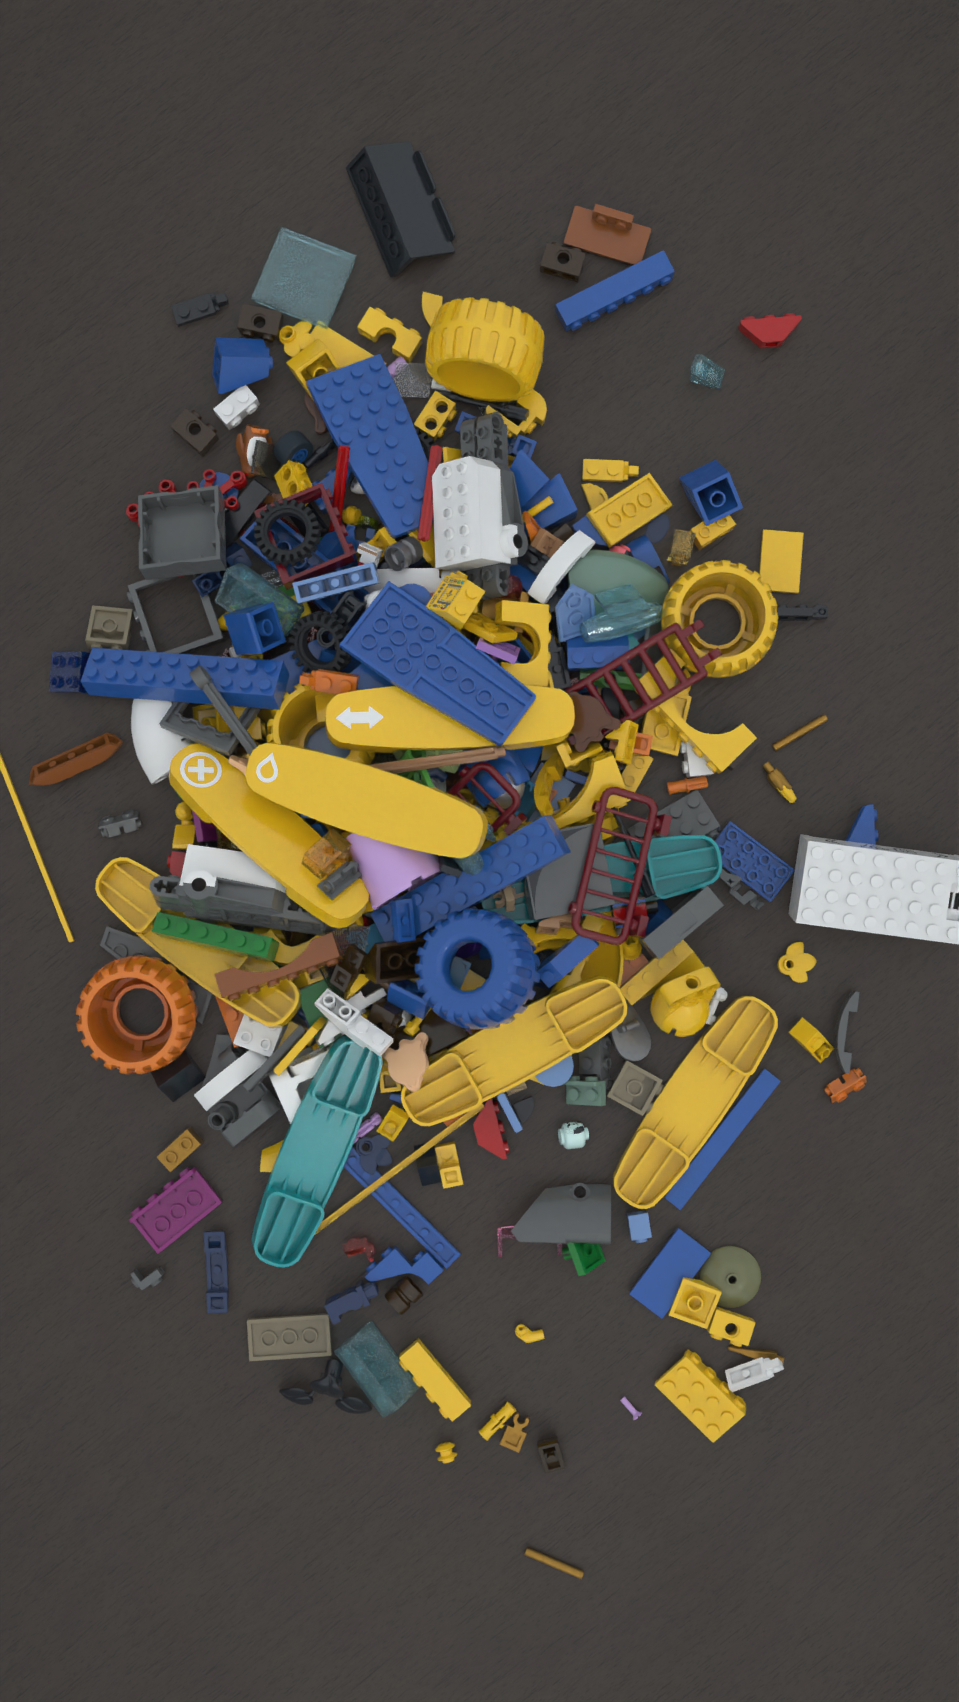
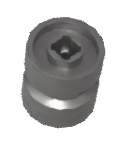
(403, 553)

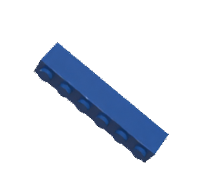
(615, 291)

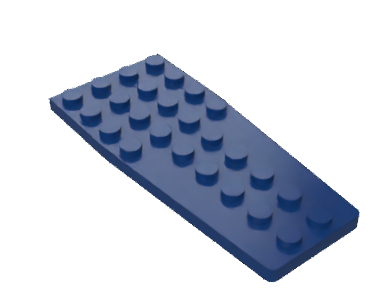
(385, 451)
(437, 665)

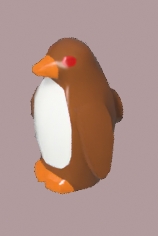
(246, 444)

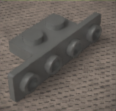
(597, 1060)

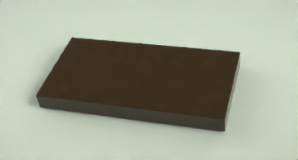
(440, 1033)

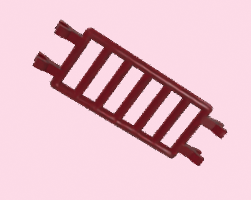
(640, 649)

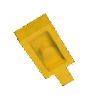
(608, 470)

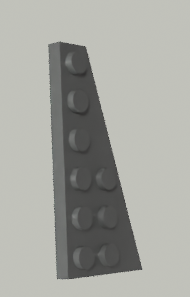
(124, 944)

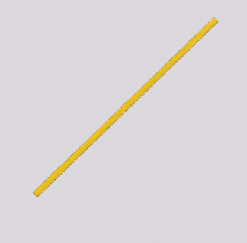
(36, 851)
(399, 1167)

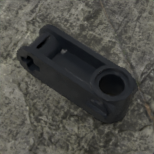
(348, 609)

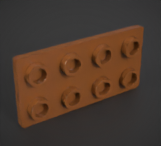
(607, 234)

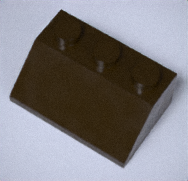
(393, 961)

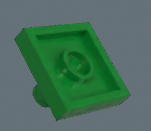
(584, 1255)

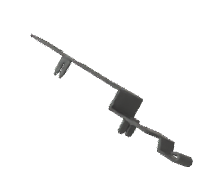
(736, 886)

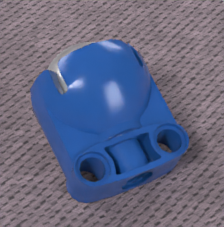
(510, 768)

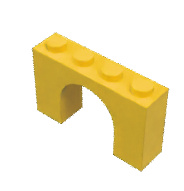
(535, 620)

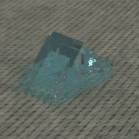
(706, 372)

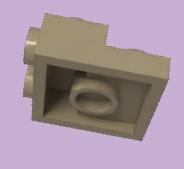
(109, 628)
(635, 1088)

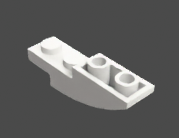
(358, 1001)
(352, 1024)

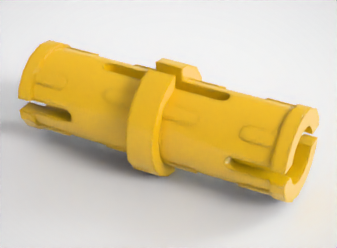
(497, 1421)

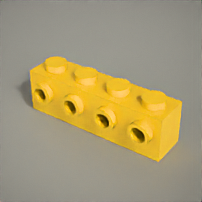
(434, 1379)

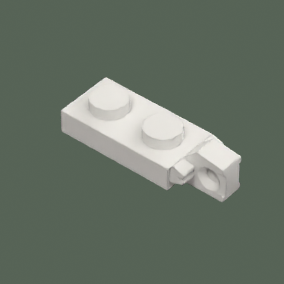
(752, 1372)

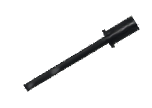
(506, 409)
(646, 885)

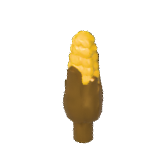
(779, 782)

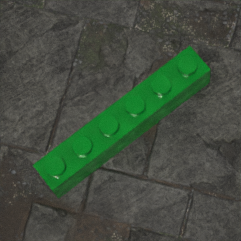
(215, 937)

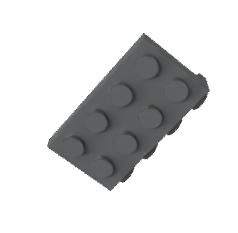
(689, 817)

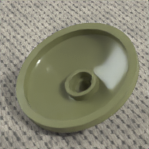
(728, 1262)

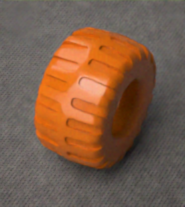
(108, 1034)

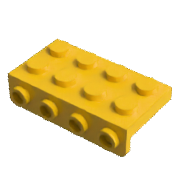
(701, 1396)

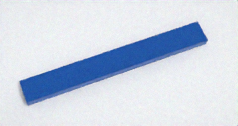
(722, 1138)
(404, 1212)

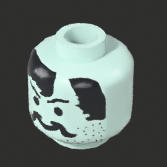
(573, 1135)

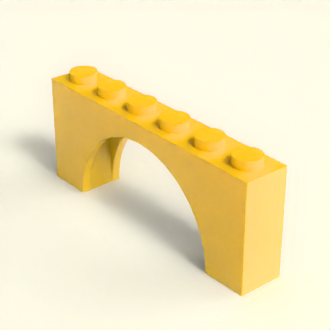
(715, 749)

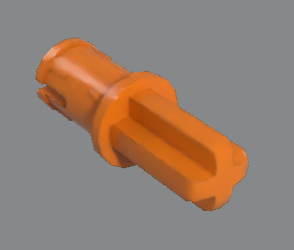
(687, 785)

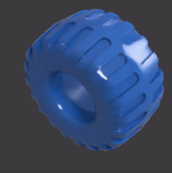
(509, 980)

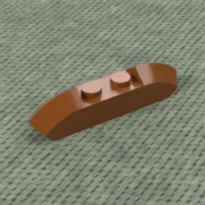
(75, 760)

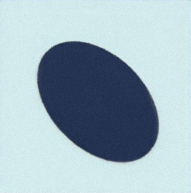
(657, 528)

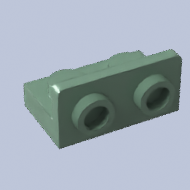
(585, 1092)

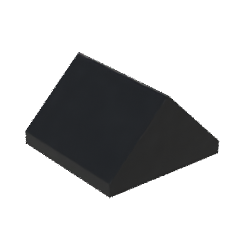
(178, 1076)

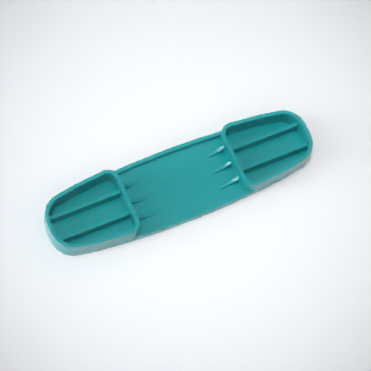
(674, 868)
(315, 1152)

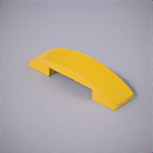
(550, 772)

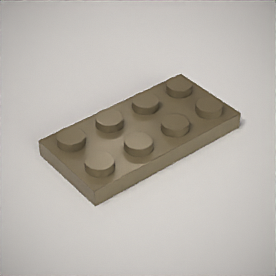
(289, 1337)

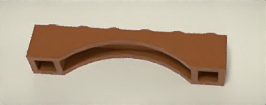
(320, 952)

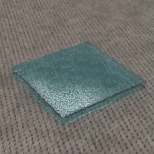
(303, 277)

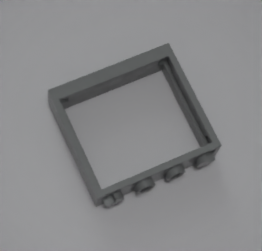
(146, 634)

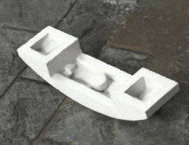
(559, 565)
(229, 1078)

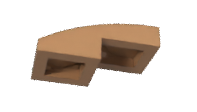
(546, 542)
(552, 924)

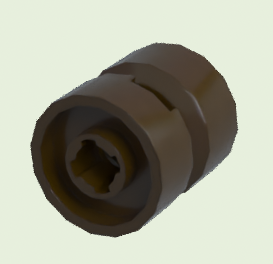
(401, 1297)

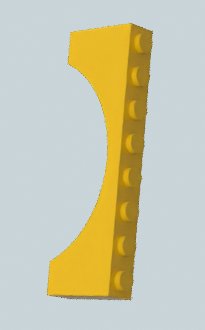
(602, 775)

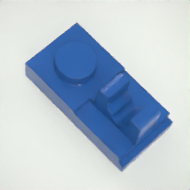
(403, 920)

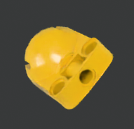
(684, 1002)

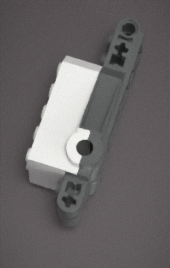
(479, 508)
(232, 890)

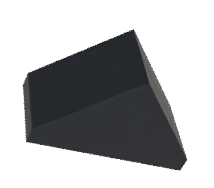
(428, 1166)

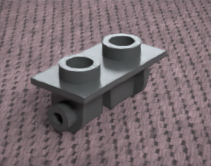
(112, 824)
(340, 879)

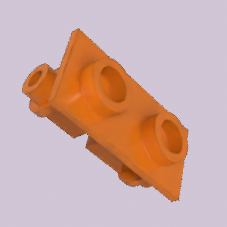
(852, 1082)

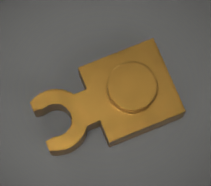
(514, 1435)

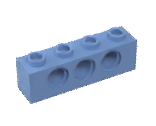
(336, 583)

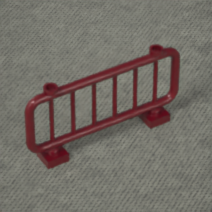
(507, 815)
(657, 826)

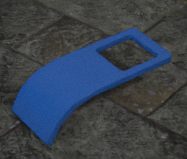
(643, 550)

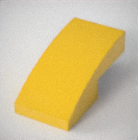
(448, 1164)

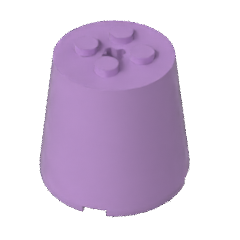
(390, 868)

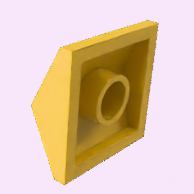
(695, 1302)

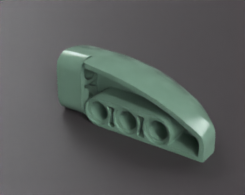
(610, 570)

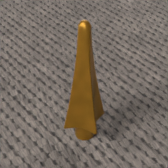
(755, 1354)

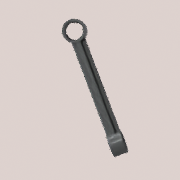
(204, 682)

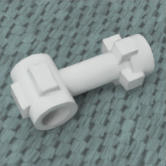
(719, 995)

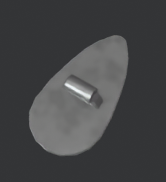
(631, 1036)

